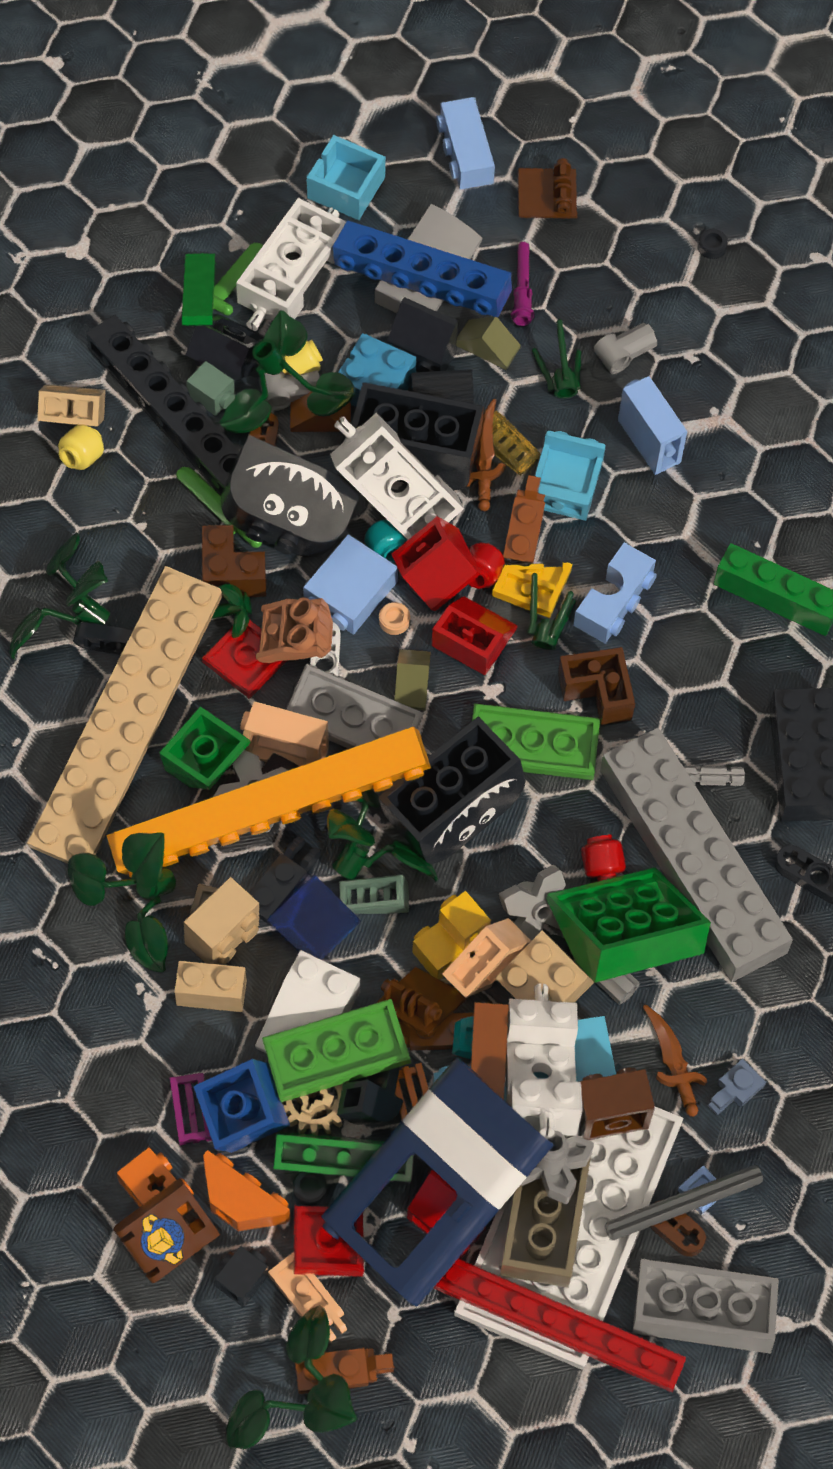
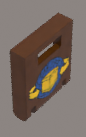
(160, 1236)

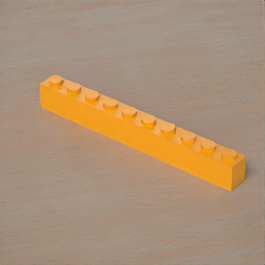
(282, 797)

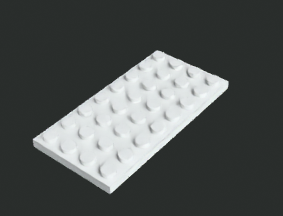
(619, 1181)

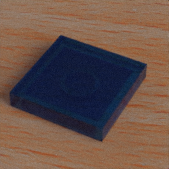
(314, 919)

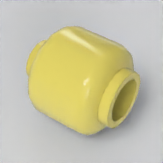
(305, 360)
(80, 447)

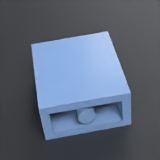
(652, 425)
(352, 583)

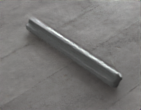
(683, 1202)

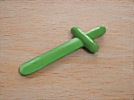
(228, 281)
(208, 497)

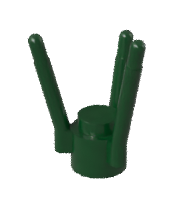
(564, 381)
(548, 631)

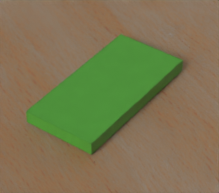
(546, 740)
(336, 1050)

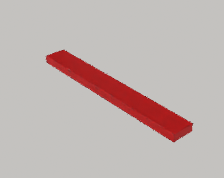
(562, 1324)

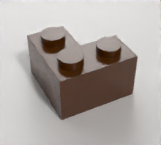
(225, 566)
(601, 676)

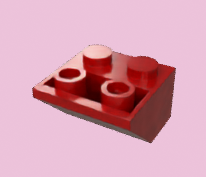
(436, 562)
(472, 634)
(431, 1203)

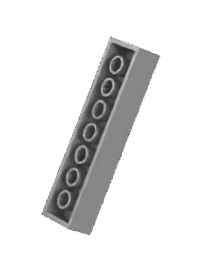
(695, 853)

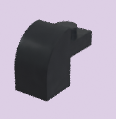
(370, 1099)

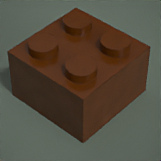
(615, 1104)

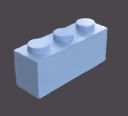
(466, 143)

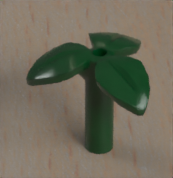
(238, 605)

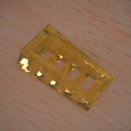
(506, 429)

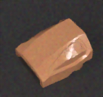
(295, 630)

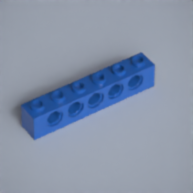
(422, 269)

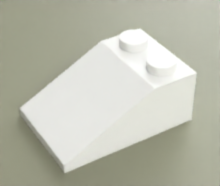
(310, 994)

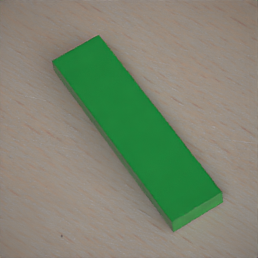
(198, 289)

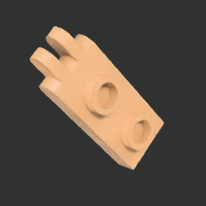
(306, 1293)

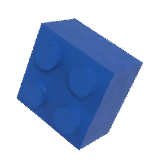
(241, 1106)

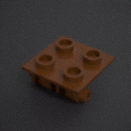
(548, 191)
(421, 1000)

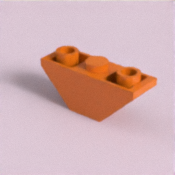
(239, 1197)

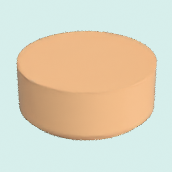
(394, 618)

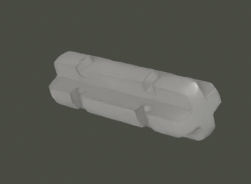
(716, 775)

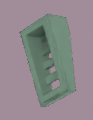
(375, 906)

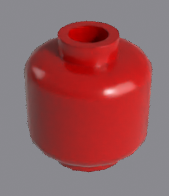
(490, 564)
(603, 857)

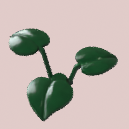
(284, 339)
(85, 607)
(355, 852)
(144, 859)
(328, 1402)

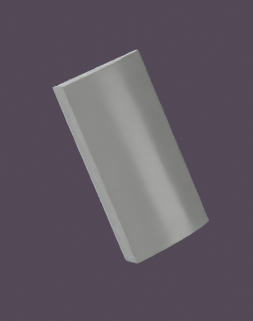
(438, 231)
(706, 1306)

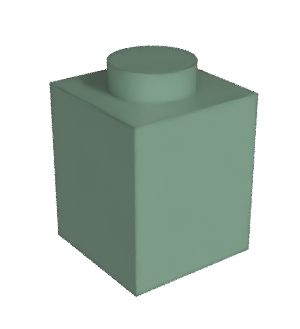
(211, 388)

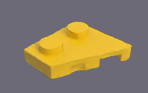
(515, 585)

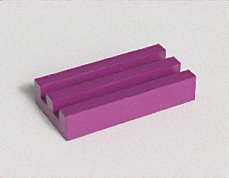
(194, 1136)

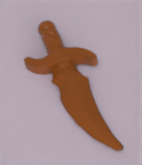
(485, 454)
(673, 1059)

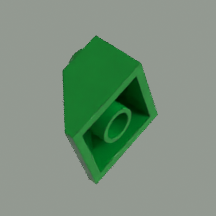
(202, 750)

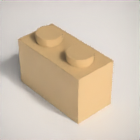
(210, 986)

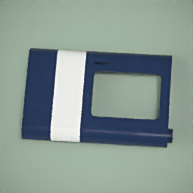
(469, 1142)

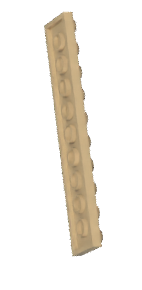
(126, 717)

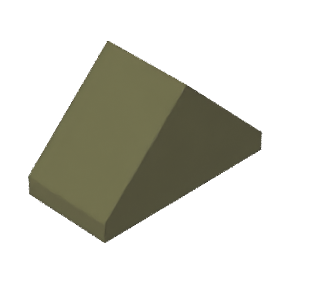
(489, 341)
(412, 678)

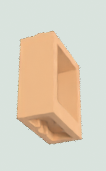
(285, 733)
(493, 952)

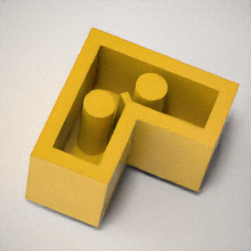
(457, 927)

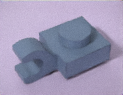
(737, 1085)

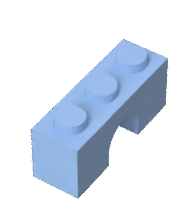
(604, 614)

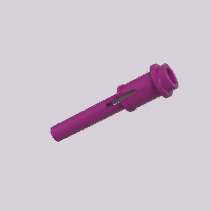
(522, 312)

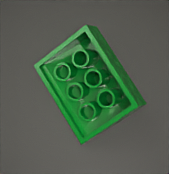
(628, 924)

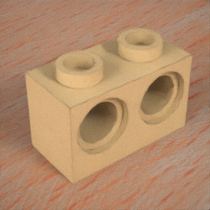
(71, 405)

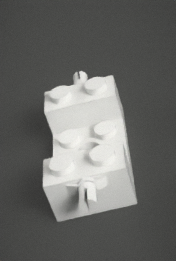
(279, 283)
(376, 459)
(543, 1040)

